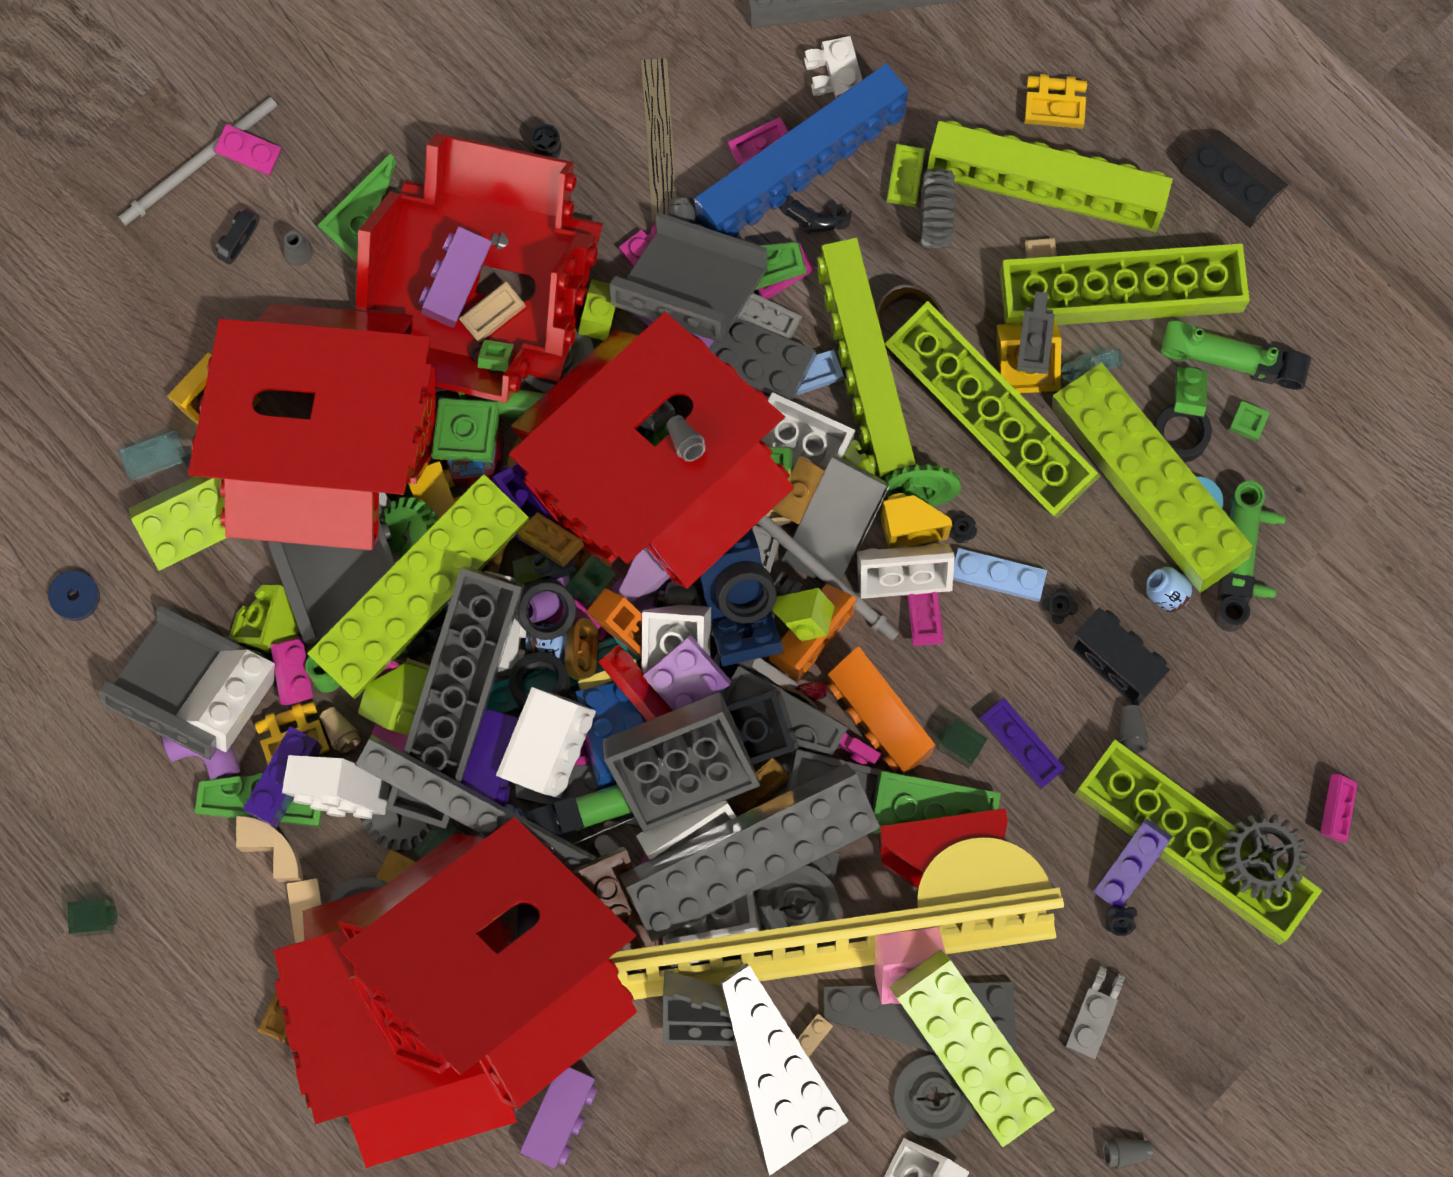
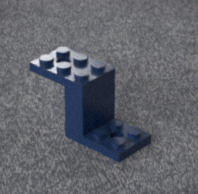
(736, 640)

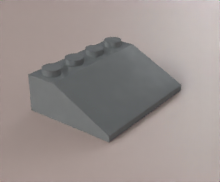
(680, 762)

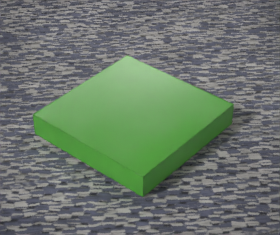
(466, 430)

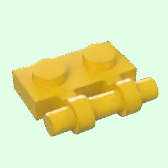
(1055, 108)
(297, 713)

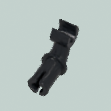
(815, 221)

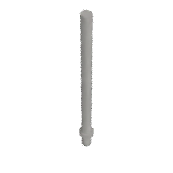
(139, 207)
(878, 622)

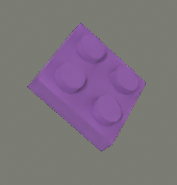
(686, 675)

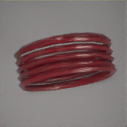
(811, 690)

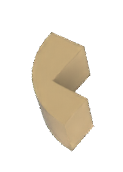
(256, 835)

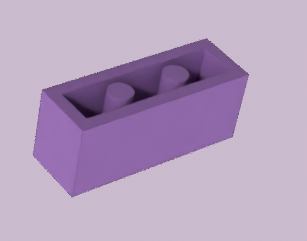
(454, 276)
(559, 1118)

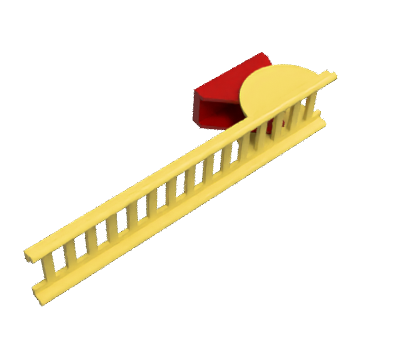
(968, 886)

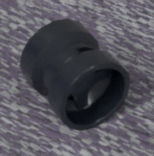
(544, 136)

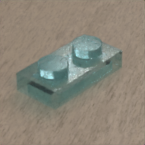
(152, 455)

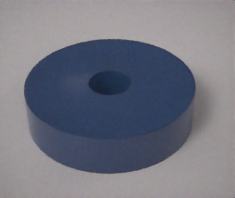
(81, 607)

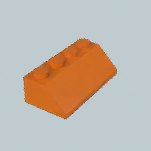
(880, 713)

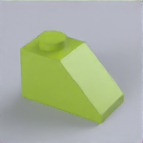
(597, 311)
(805, 613)

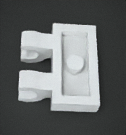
(840, 63)

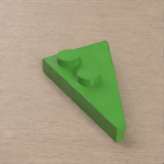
(346, 219)

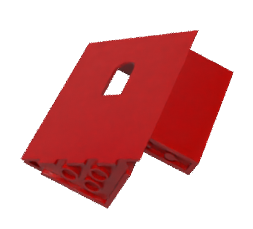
(485, 193)
(365, 430)
(632, 496)
(457, 1002)
(350, 1066)

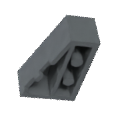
(694, 1012)

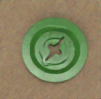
(927, 482)
(410, 516)

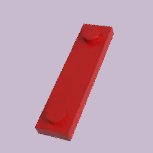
(632, 683)

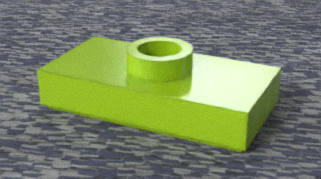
(906, 175)

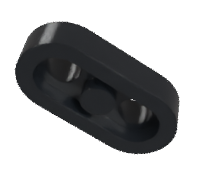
(242, 228)

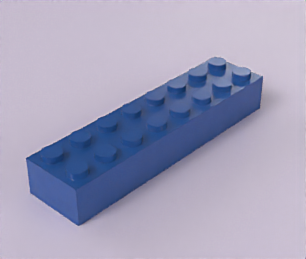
(803, 154)

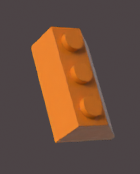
(801, 655)

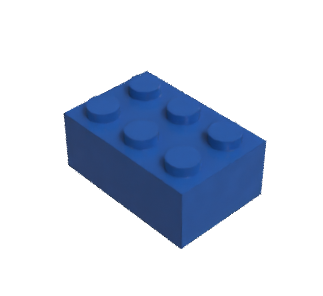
(612, 716)

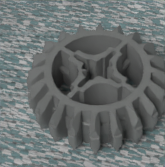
(937, 208)
(1289, 845)

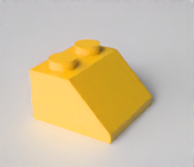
(1007, 353)
(191, 389)
(912, 522)

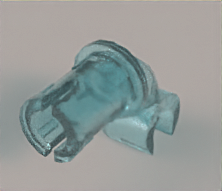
(1084, 363)

